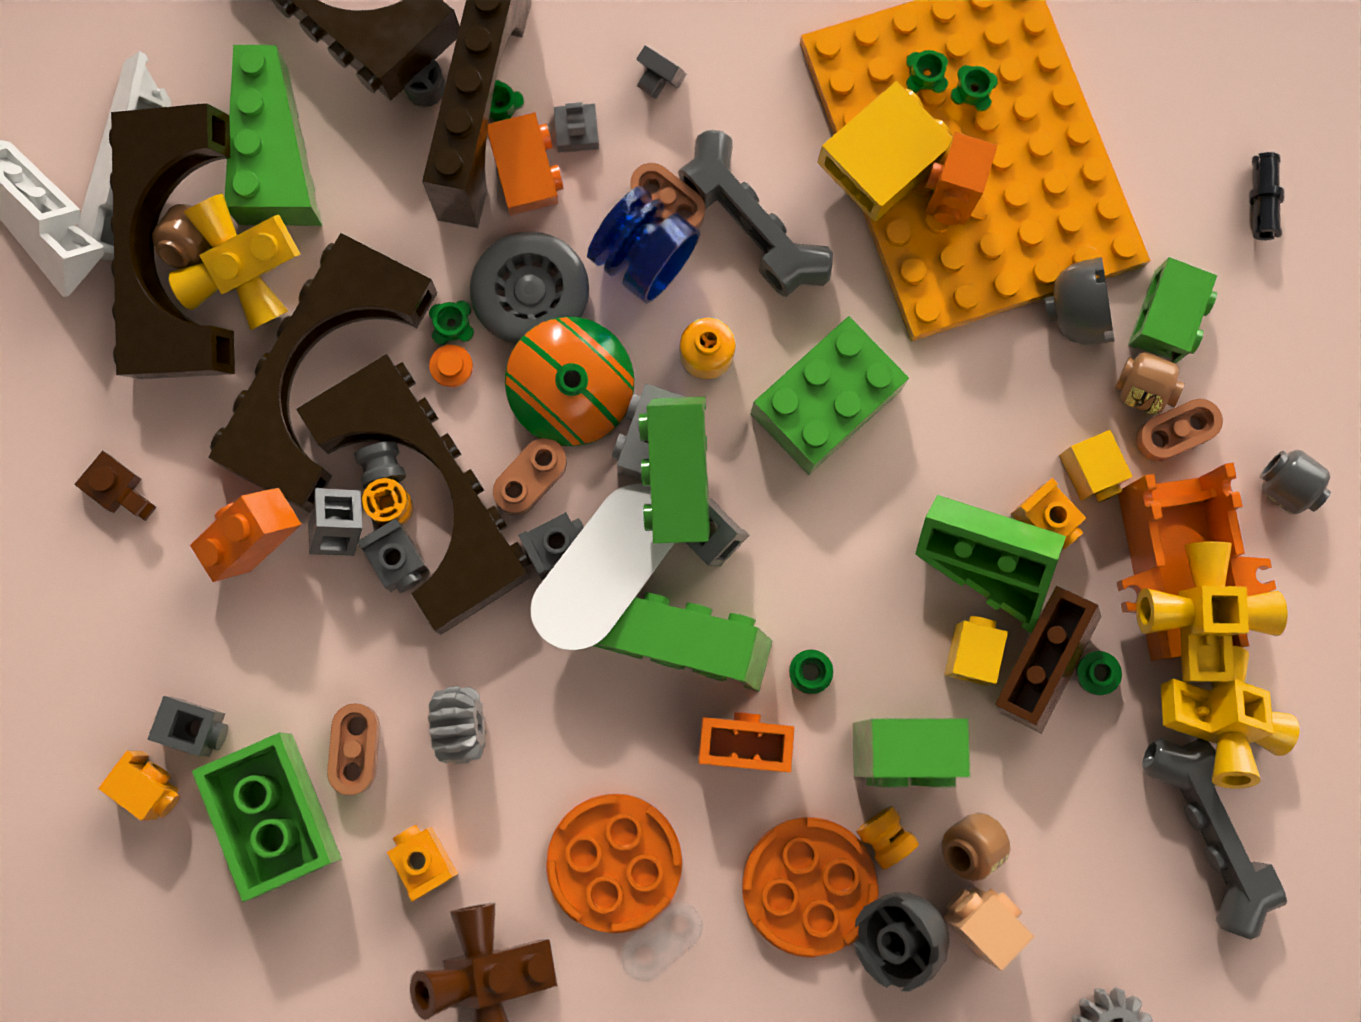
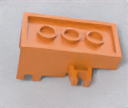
(1177, 513)

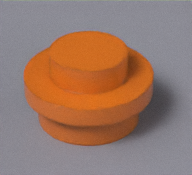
(451, 366)

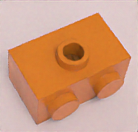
(523, 164)
(959, 179)
(245, 534)
(746, 743)

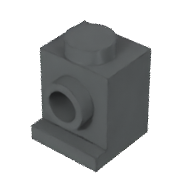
(335, 522)
(384, 541)
(537, 541)
(723, 541)
(174, 723)

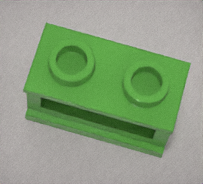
(1174, 310)

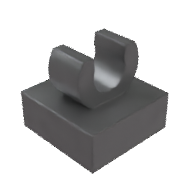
(658, 72)
(576, 127)

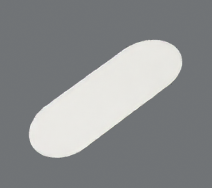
(598, 573)

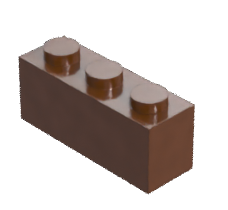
(1048, 659)

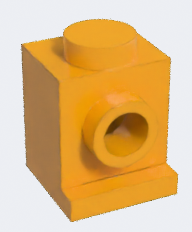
(1037, 507)
(140, 787)
(437, 867)

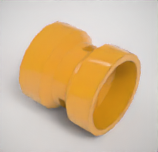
(396, 506)
(887, 837)

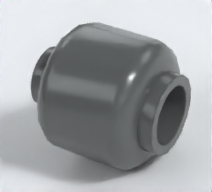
(1296, 482)

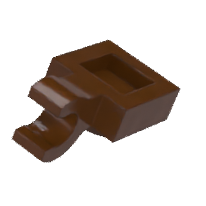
(114, 485)

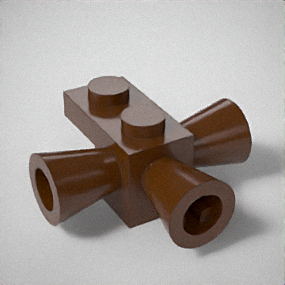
(482, 975)

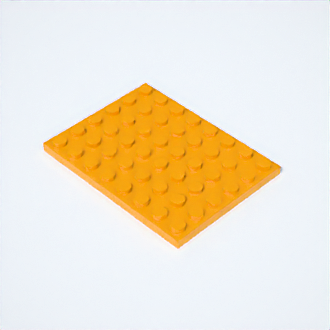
(1050, 181)

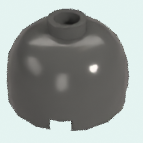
(1082, 303)
(902, 940)

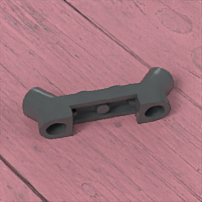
(784, 262)
(1251, 886)

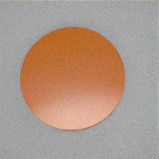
(614, 863)
(808, 886)

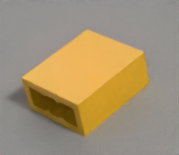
(885, 150)

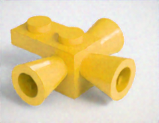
(234, 261)
(1210, 614)
(1232, 718)

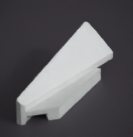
(134, 92)
(44, 222)

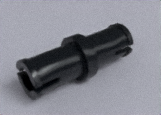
(1266, 196)

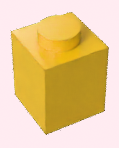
(1096, 467)
(976, 651)

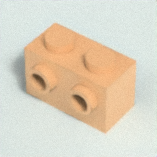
(988, 925)

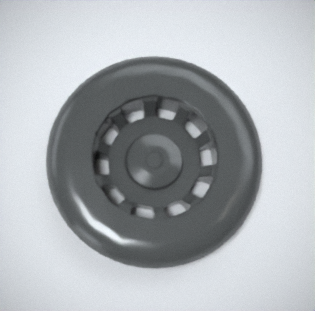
(529, 289)

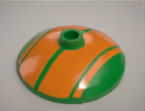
(538, 388)

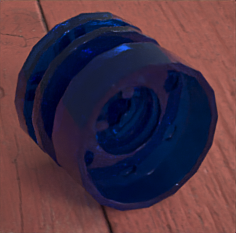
(635, 239)

